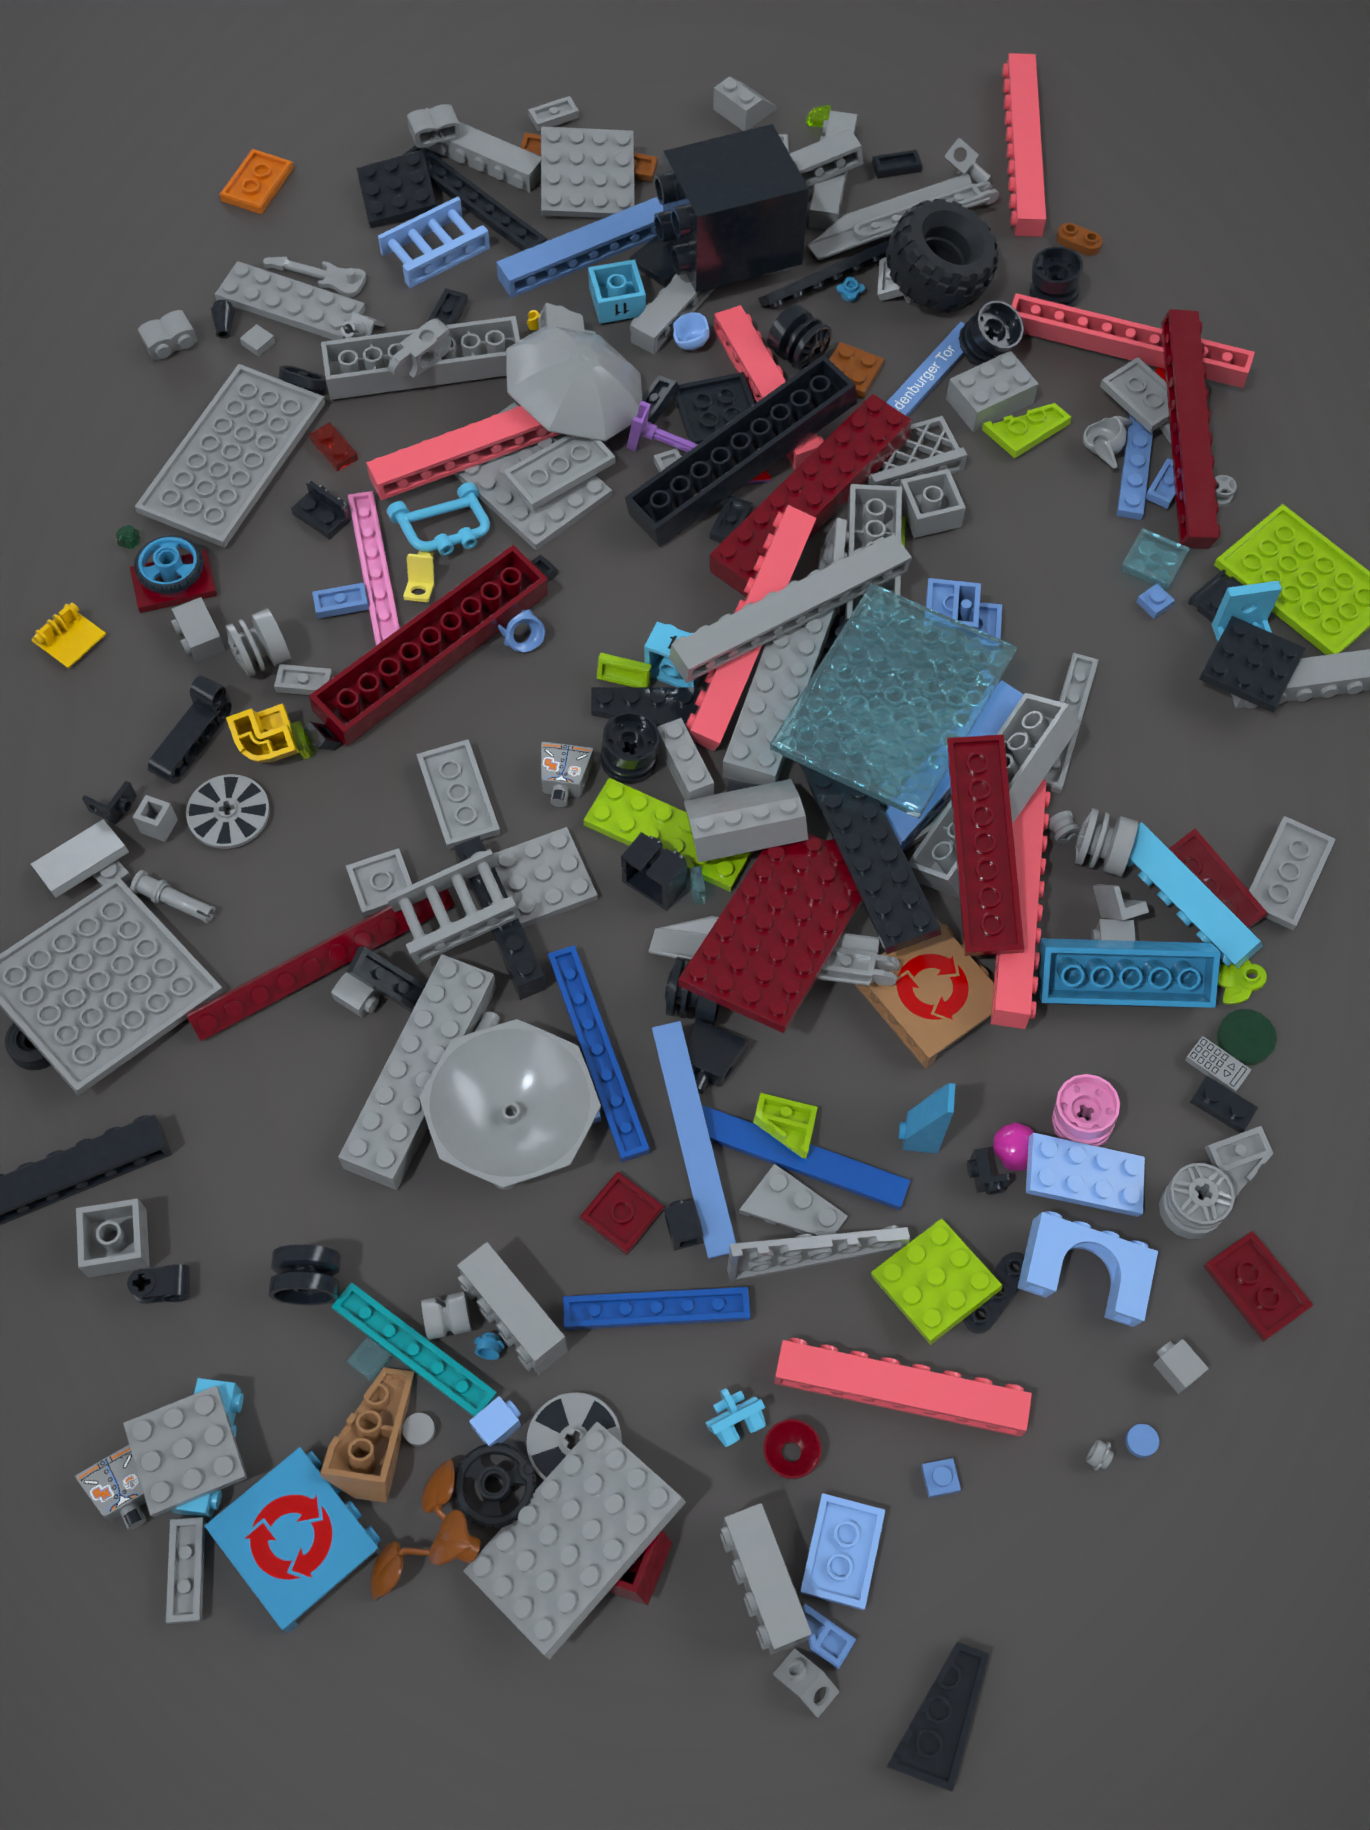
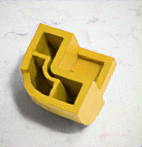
(263, 734)

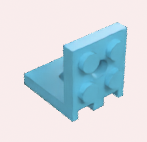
(1249, 603)

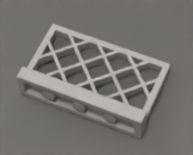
(952, 460)

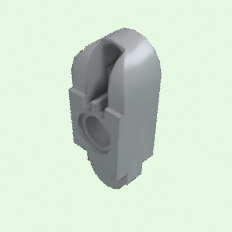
(421, 350)

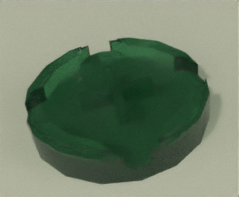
(1247, 1036)

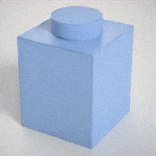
(496, 1421)

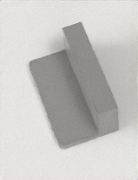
(1113, 906)

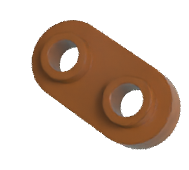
(1079, 239)

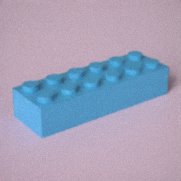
(1128, 972)

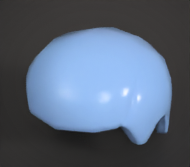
(691, 331)

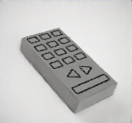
(1217, 1064)

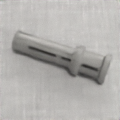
(161, 892)

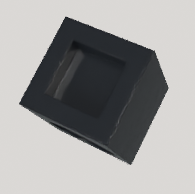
(683, 1224)

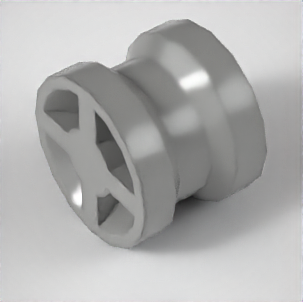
(1226, 485)
(1063, 827)

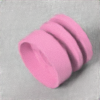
(1092, 1099)

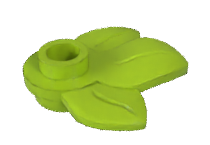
(1237, 984)

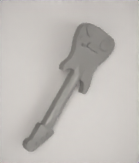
(345, 281)

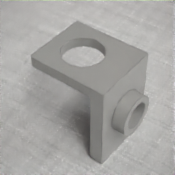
(805, 1680)

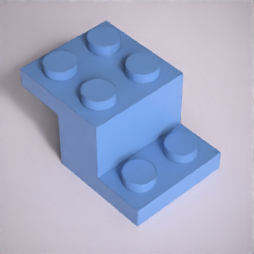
(962, 603)

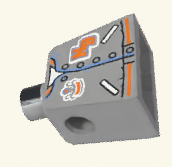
(565, 771)
(115, 1488)

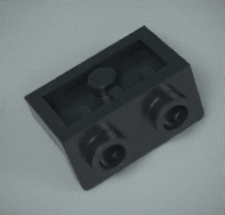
(322, 510)

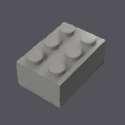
(991, 391)

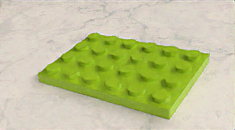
(1321, 585)

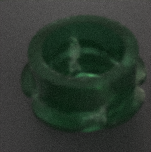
(128, 537)

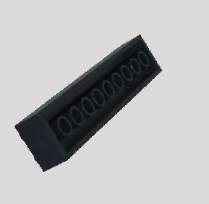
(741, 450)

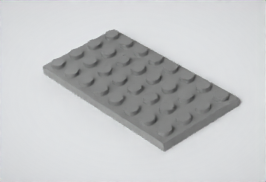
(230, 455)

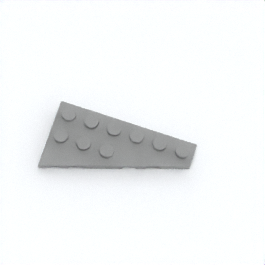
(805, 1250)

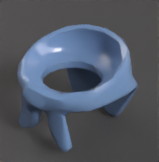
(533, 624)

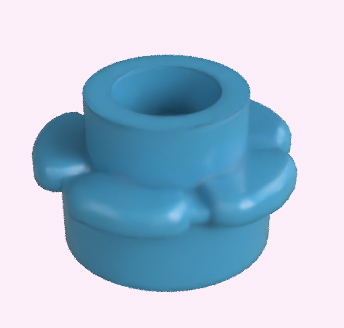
(488, 1346)

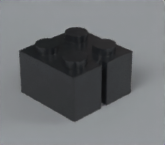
(654, 871)

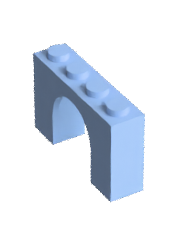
(1128, 1263)

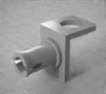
(968, 165)
(359, 326)

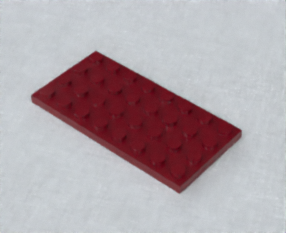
(776, 933)

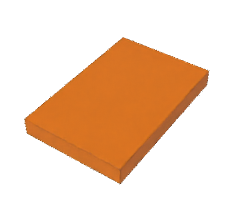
(256, 181)

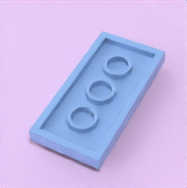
(1085, 1174)

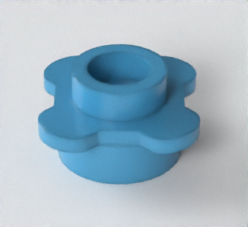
(850, 289)

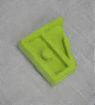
(786, 1121)

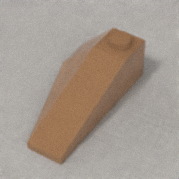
(368, 1447)

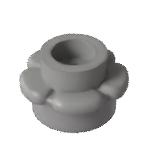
(1100, 1455)

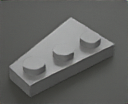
(792, 1204)

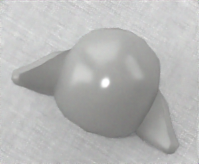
(1106, 438)

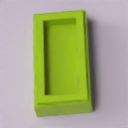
(623, 671)

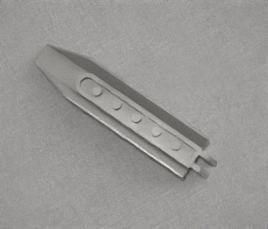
(880, 219)
(850, 962)

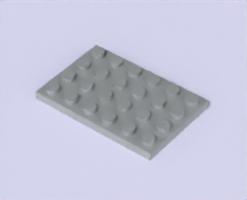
(546, 521)
(574, 1539)

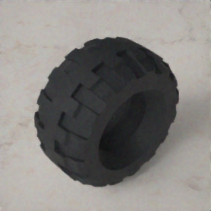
(942, 255)

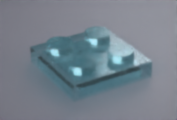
(1154, 559)

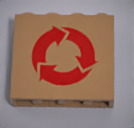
(934, 997)

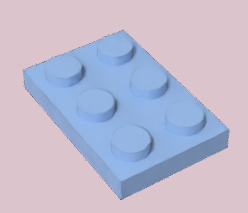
(842, 1551)

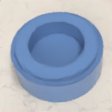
(1142, 1440)

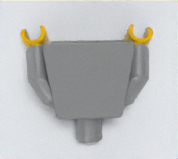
(556, 316)

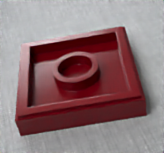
(622, 1213)

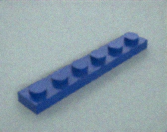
(656, 1308)

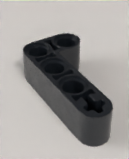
(193, 731)

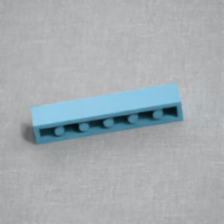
(1192, 899)

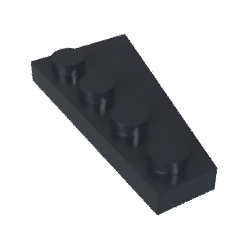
(657, 703)

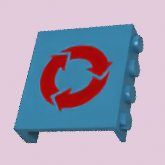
(293, 1537)

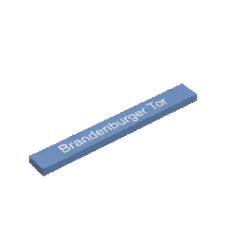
(928, 374)

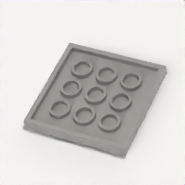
(586, 171)

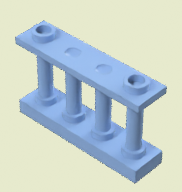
(441, 258)

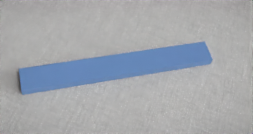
(694, 1139)

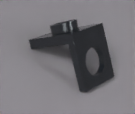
(119, 805)

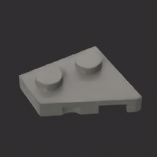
(1240, 1156)

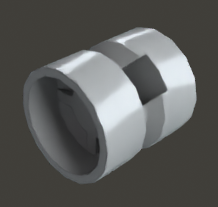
(446, 1315)

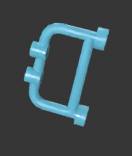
(444, 544)

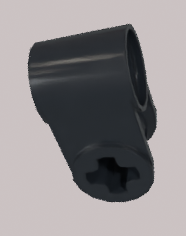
(166, 1284)

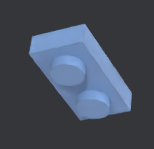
(1163, 487)
(340, 600)

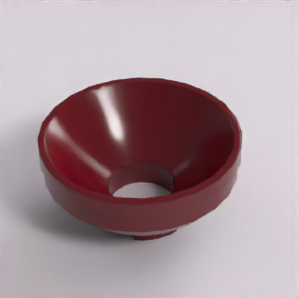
(792, 1432)

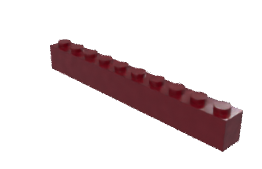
(1190, 429)

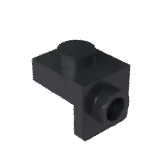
(979, 1169)

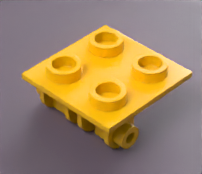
(68, 635)

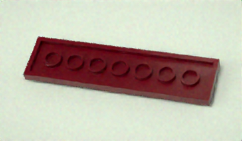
(984, 845)

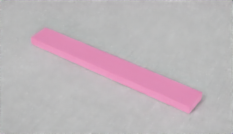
(373, 565)

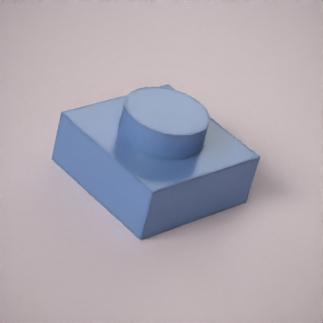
(1155, 601)
(940, 1478)

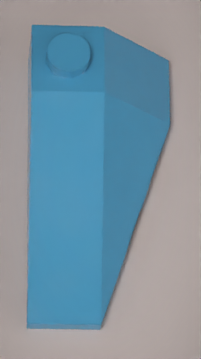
(928, 1121)

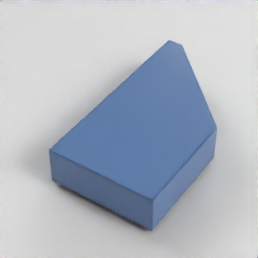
(827, 1639)

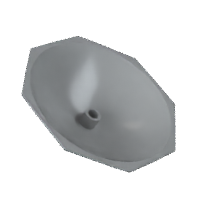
(573, 383)
(509, 1103)

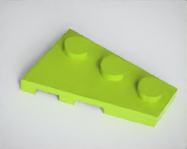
(1026, 431)

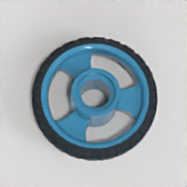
(168, 564)

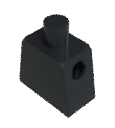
(713, 1054)

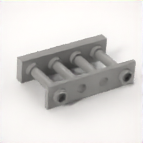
(472, 925)

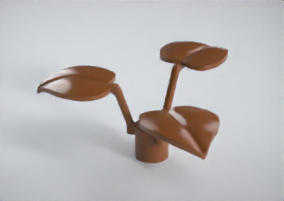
(450, 1542)

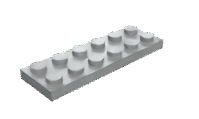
(288, 300)

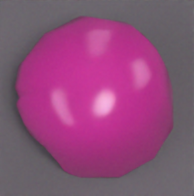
(1012, 1145)

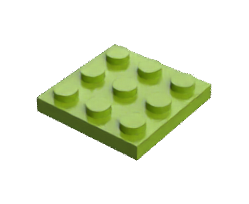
(936, 1281)

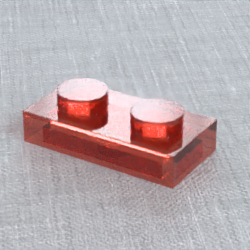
(333, 446)

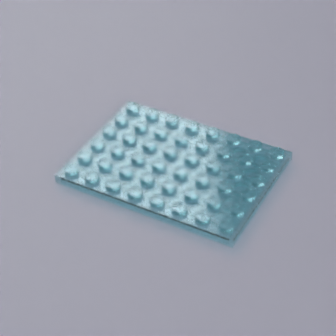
(892, 698)

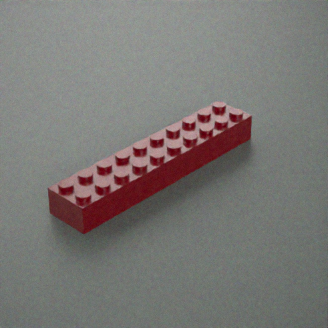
(816, 486)
(428, 645)

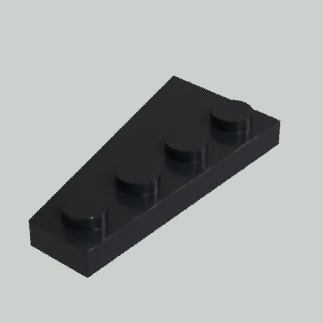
(940, 1728)

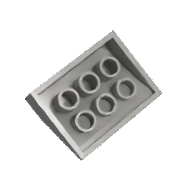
(746, 820)

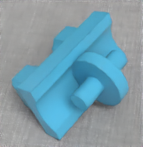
(723, 1424)

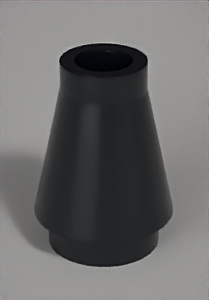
(223, 316)

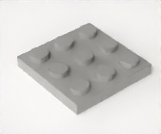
(545, 877)
(184, 1451)

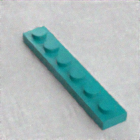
(414, 1350)

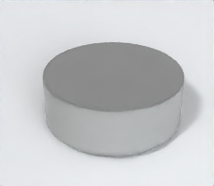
(419, 1429)

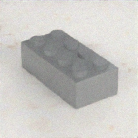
(512, 1308)
(766, 1580)

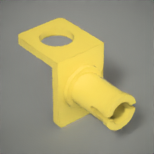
(420, 576)

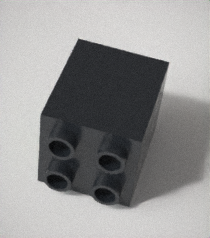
(732, 208)

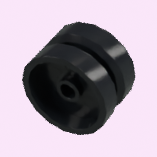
(304, 1275)

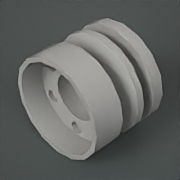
(257, 642)
(1106, 842)
(1183, 1209)

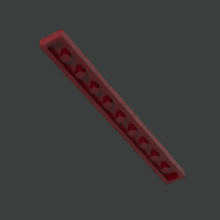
(305, 967)

